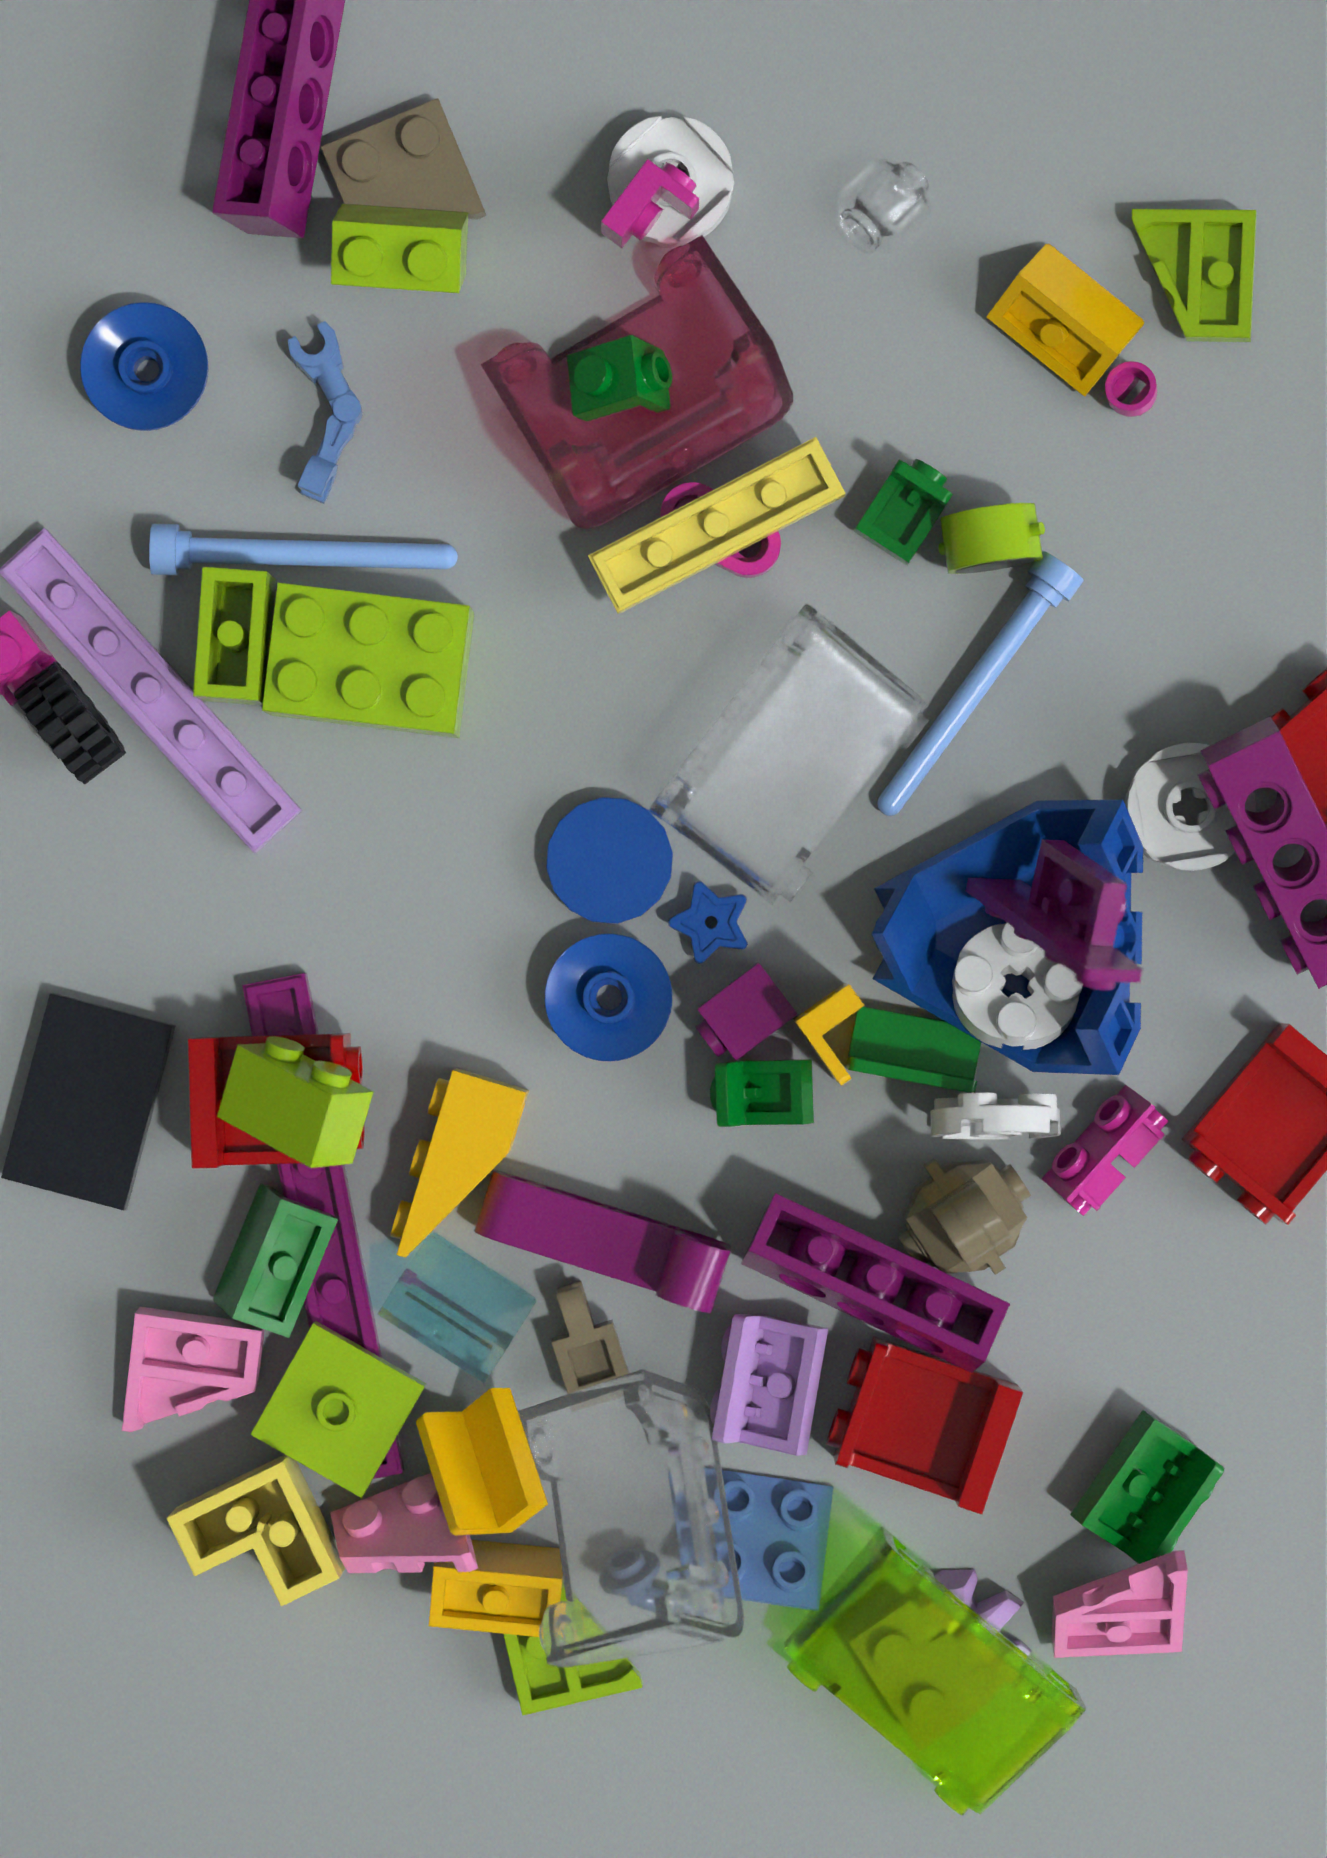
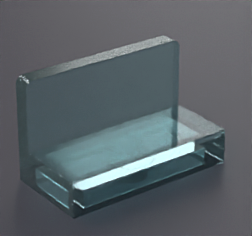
(457, 1306)

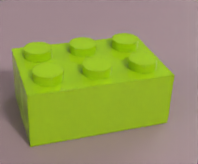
(368, 660)

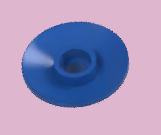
(119, 347)
(574, 1005)

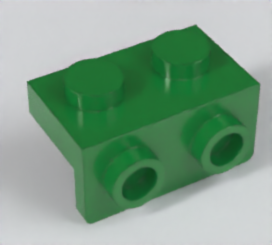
(1148, 1490)

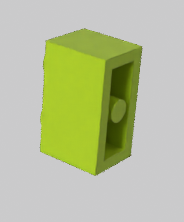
(399, 248)
(234, 635)
(295, 1102)

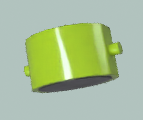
(991, 538)

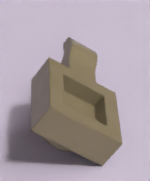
(588, 1351)

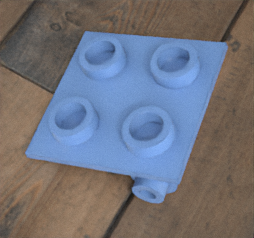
(778, 1538)

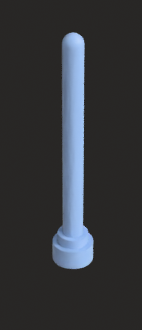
(177, 550)
(1047, 587)

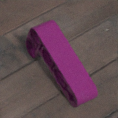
(604, 1240)

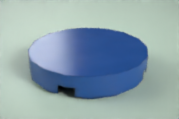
(609, 860)

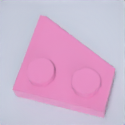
(186, 1363)
(399, 1531)
(1124, 1612)

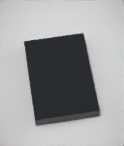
(88, 1101)

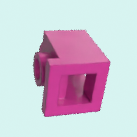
(21, 654)

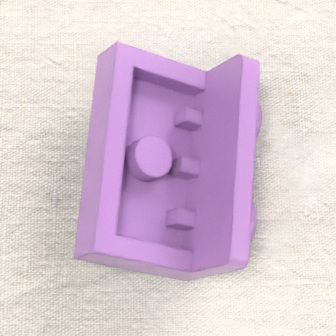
(768, 1383)

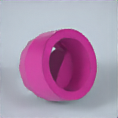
(1123, 380)

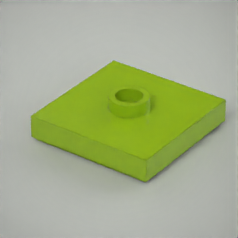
(338, 1409)

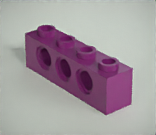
(277, 115)
(1257, 760)
(875, 1283)

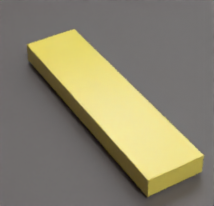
(716, 525)

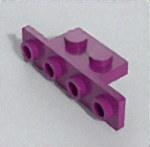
(1066, 913)

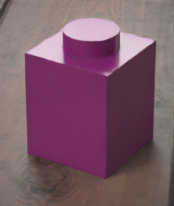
(744, 1013)

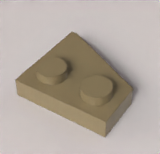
(405, 164)

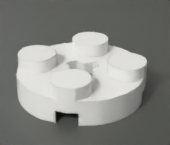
(685, 145)
(1166, 836)
(1012, 1019)
(988, 1118)

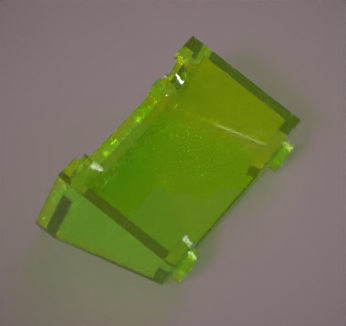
(931, 1675)

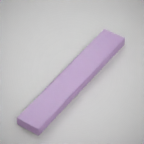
(150, 690)

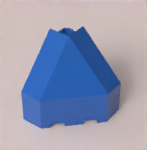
(933, 918)

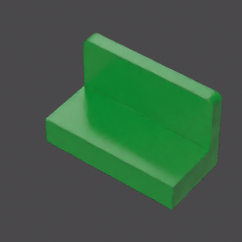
(913, 1050)
(274, 1261)

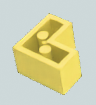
(265, 1512)

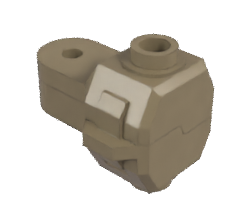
(964, 1216)

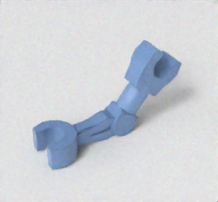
(340, 426)

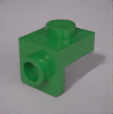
(618, 378)
(905, 509)
(763, 1092)

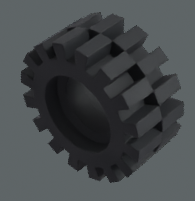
(69, 722)

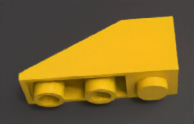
(469, 1140)

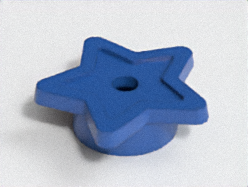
(704, 939)

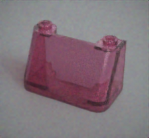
(721, 393)

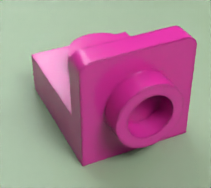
(636, 207)

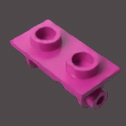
(1122, 1127)

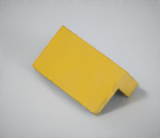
(1065, 319)
(822, 1018)
(482, 1465)
(500, 1596)

